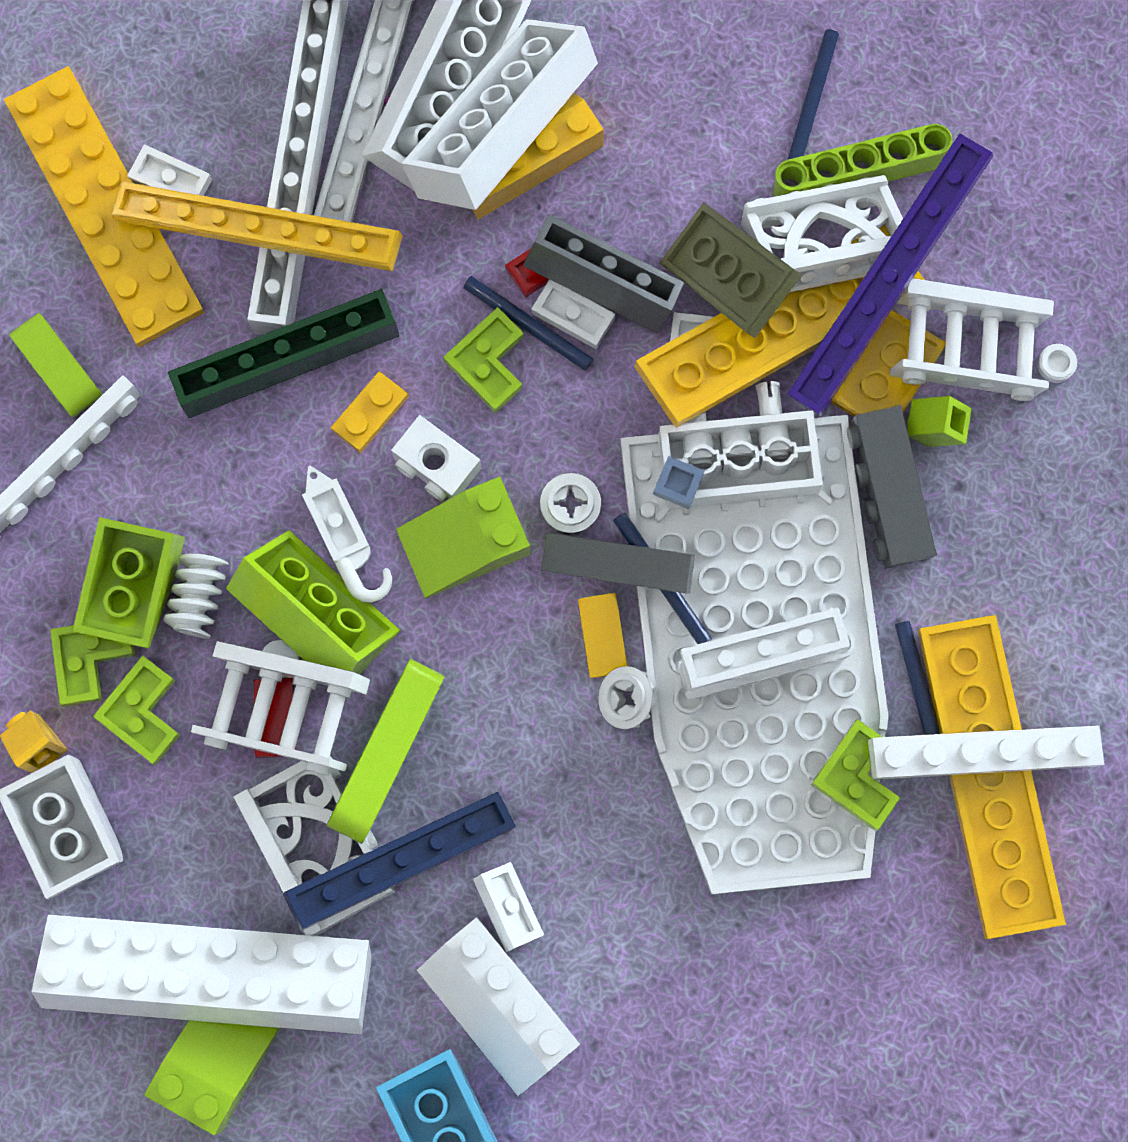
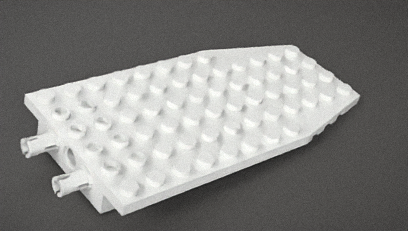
(771, 544)

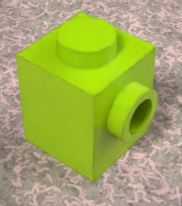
(938, 421)

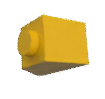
(31, 742)

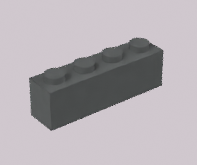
(603, 274)
(891, 487)

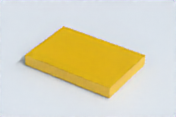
(870, 383)

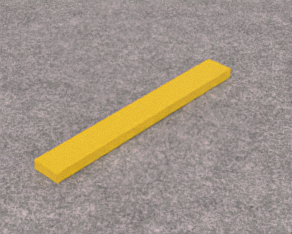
(257, 226)

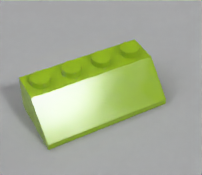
(310, 606)

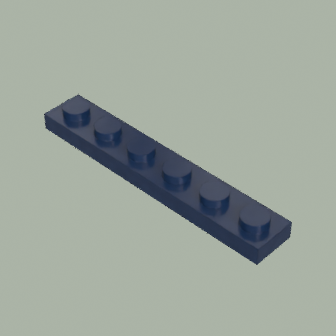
(398, 861)

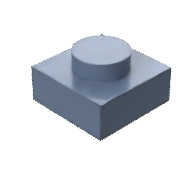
(678, 482)

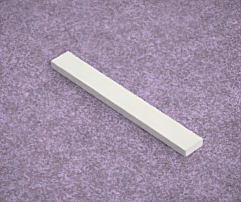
(363, 109)

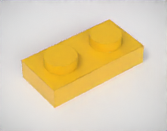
(369, 412)

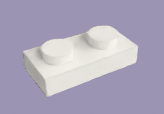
(166, 172)
(573, 314)
(508, 907)

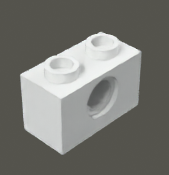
(426, 440)

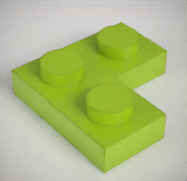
(478, 357)
(77, 661)
(130, 707)
(847, 781)

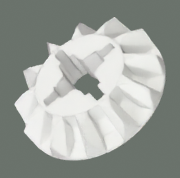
(583, 491)
(612, 700)

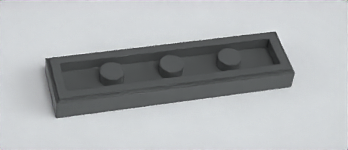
(618, 562)

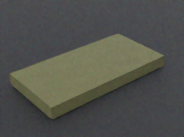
(730, 270)

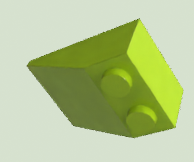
(464, 538)
(127, 582)
(210, 1071)

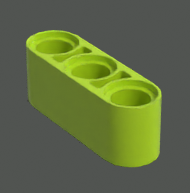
(55, 365)

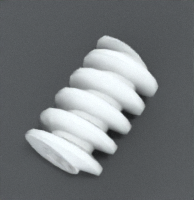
(194, 594)

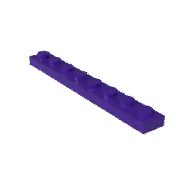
(890, 274)

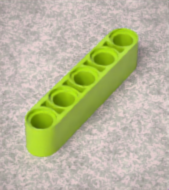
(873, 152)
(385, 751)

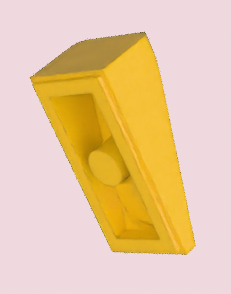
(602, 634)

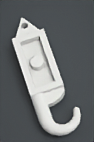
(342, 534)

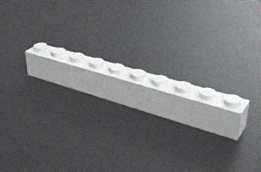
(298, 156)

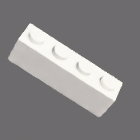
(498, 1006)

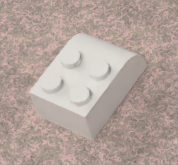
(61, 825)

